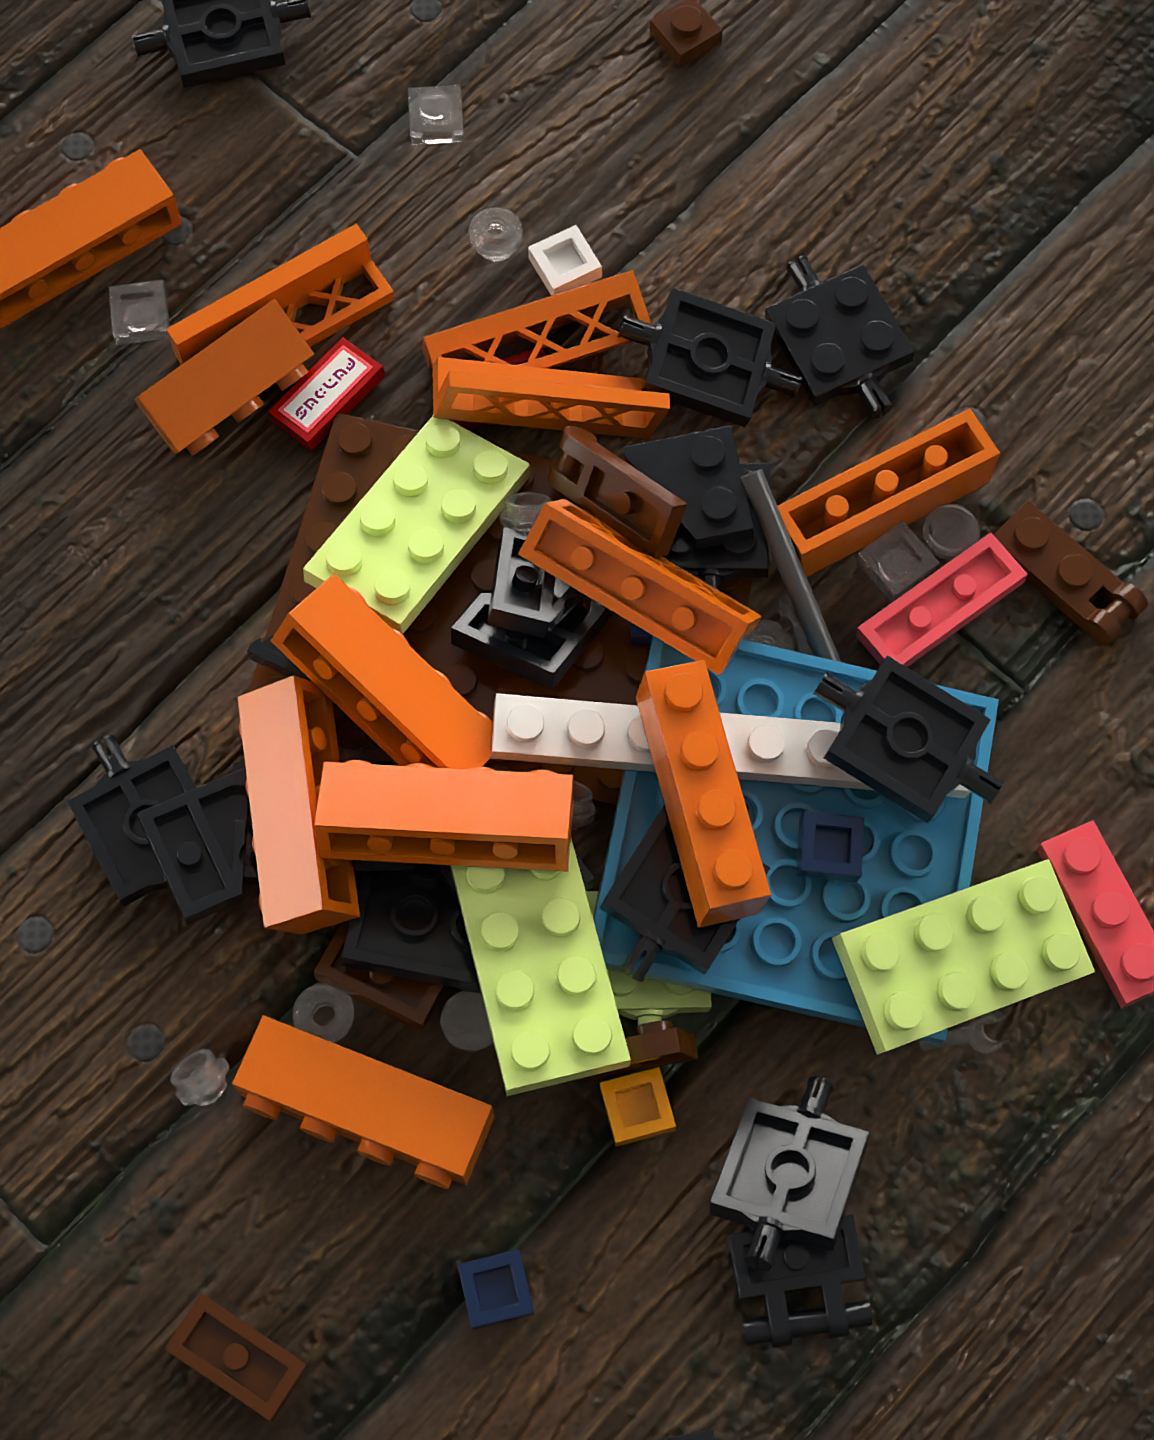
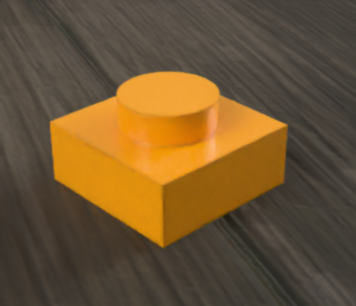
(637, 1106)

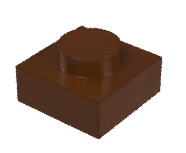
(686, 31)

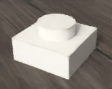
(565, 261)

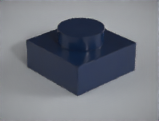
(830, 846)
(496, 1289)

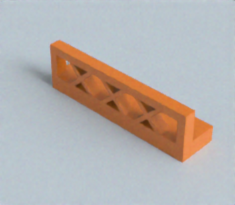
(293, 286)
(541, 317)
(545, 398)
(637, 586)

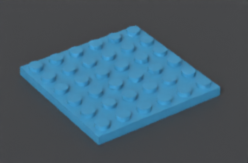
(788, 948)

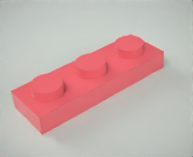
(942, 603)
(1104, 910)

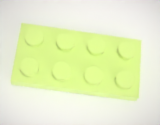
(419, 520)
(962, 956)
(540, 974)

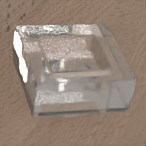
(436, 114)
(139, 312)
(897, 561)

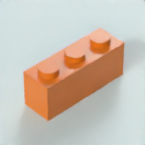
(226, 379)

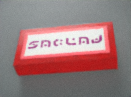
(329, 388)

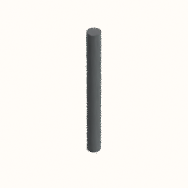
(789, 565)

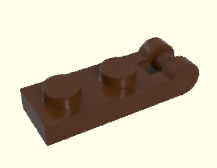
(616, 492)
(1069, 574)

